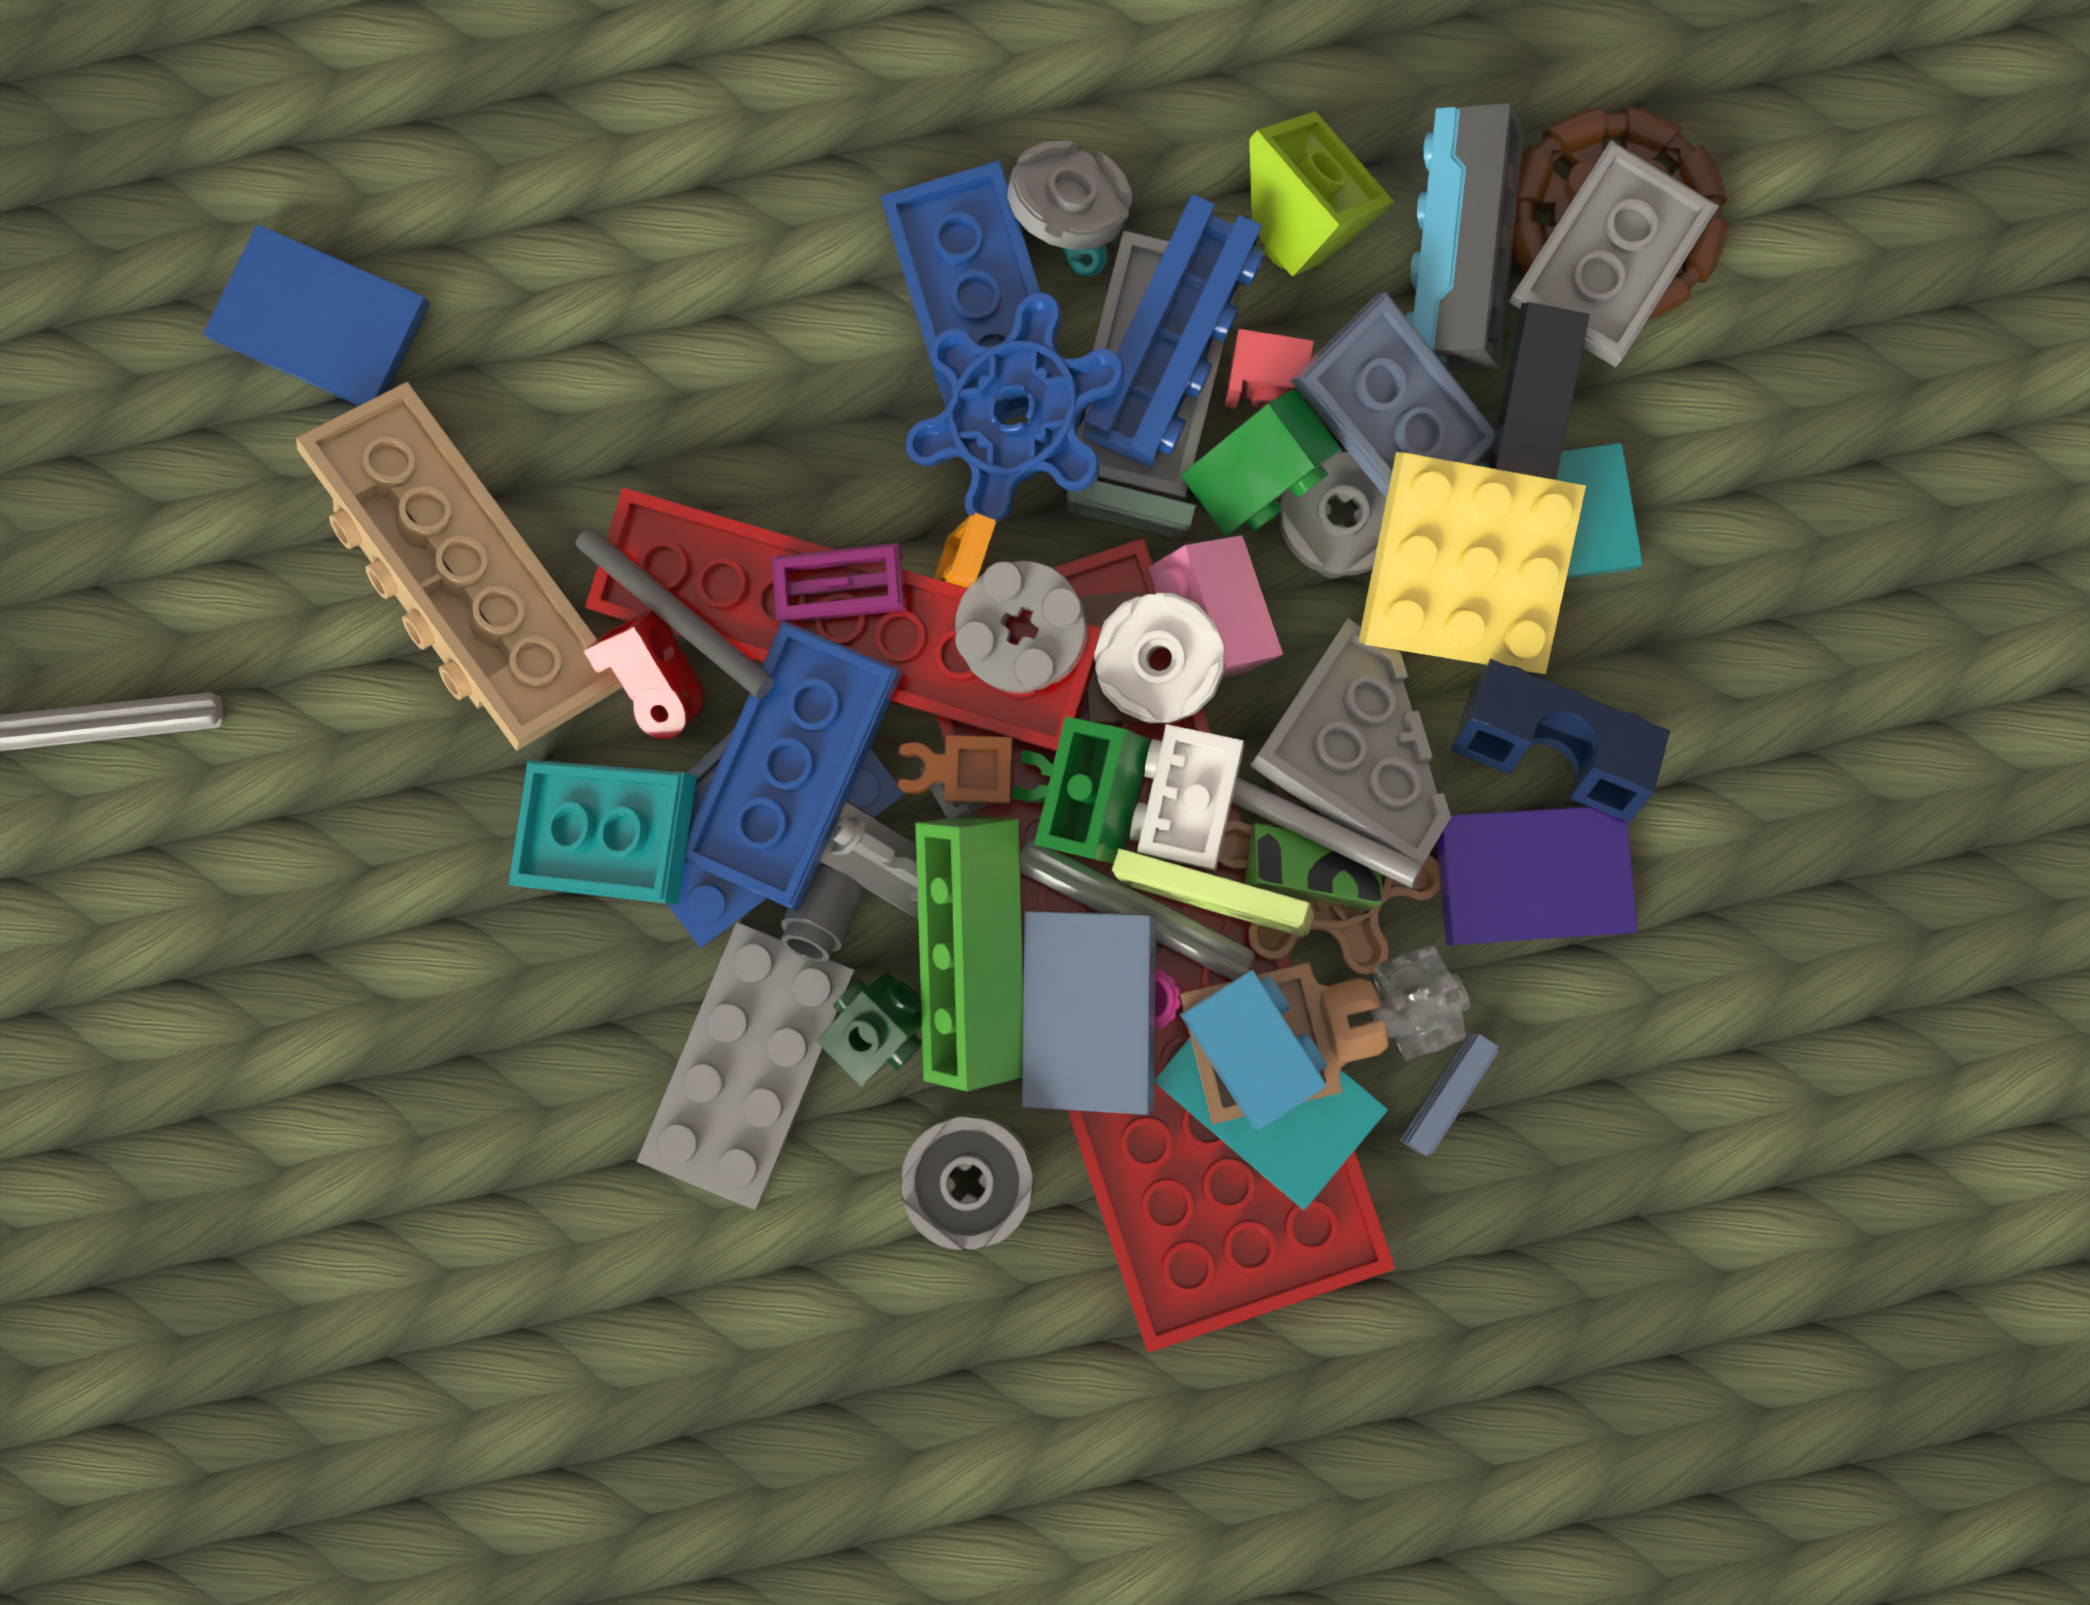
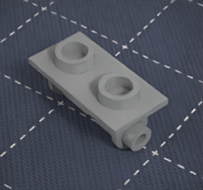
(874, 858)

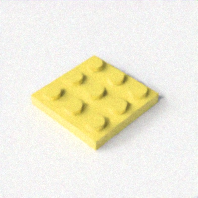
(1471, 563)

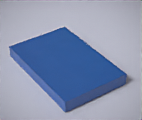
(316, 317)

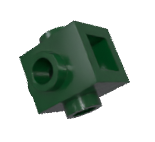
(874, 1027)

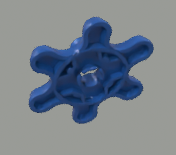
(989, 380)

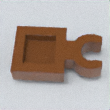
(971, 769)

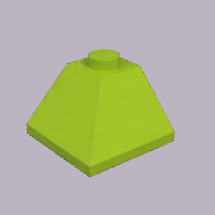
(1309, 192)

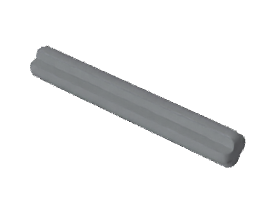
(110, 721)
(1110, 896)

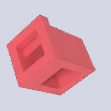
(1264, 366)

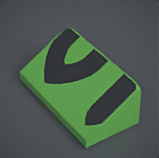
(1306, 870)

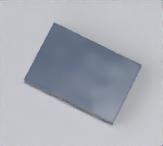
(1391, 395)
(1089, 1011)

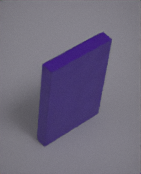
(1535, 876)

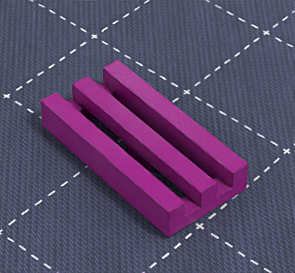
(893, 579)

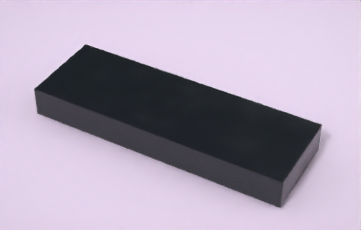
(1539, 390)

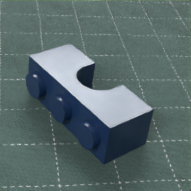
(1610, 750)

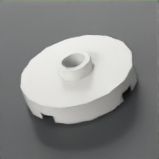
(1131, 638)

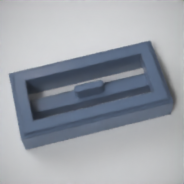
(1449, 1094)

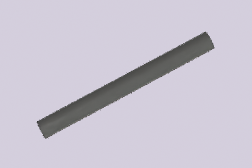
(675, 613)

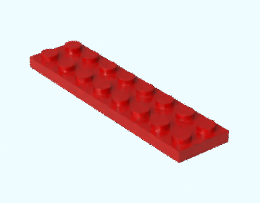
(727, 580)

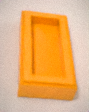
(965, 551)

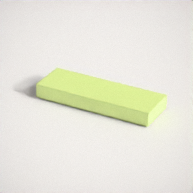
(1213, 893)

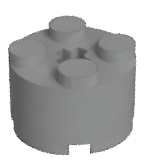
(973, 1219)

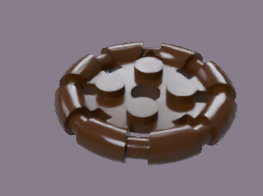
(1579, 145)

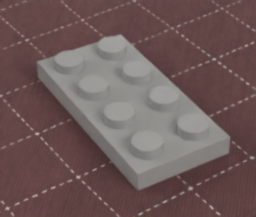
(1132, 273)
(745, 1068)

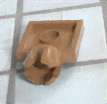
(1314, 1010)

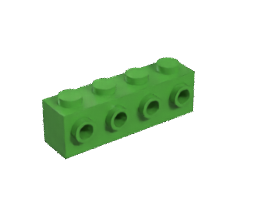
(975, 946)

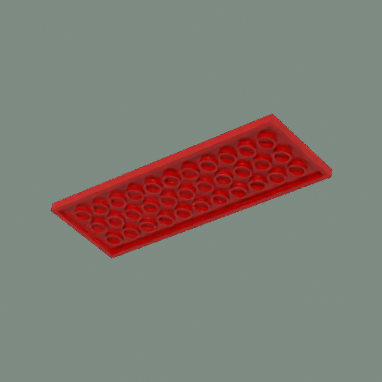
(1186, 1214)

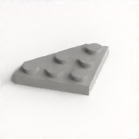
(1359, 749)

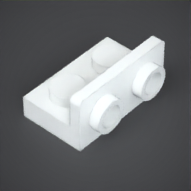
(1188, 797)

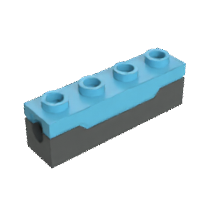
(1467, 234)

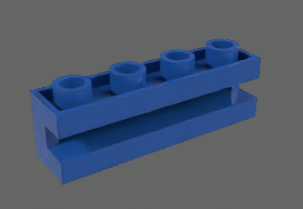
(1173, 330)

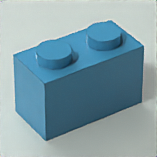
(1255, 1048)

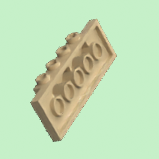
(455, 566)

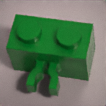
(1261, 462)
(1089, 789)

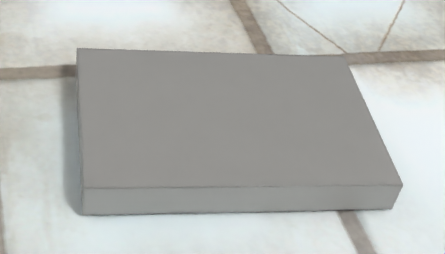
(1617, 249)

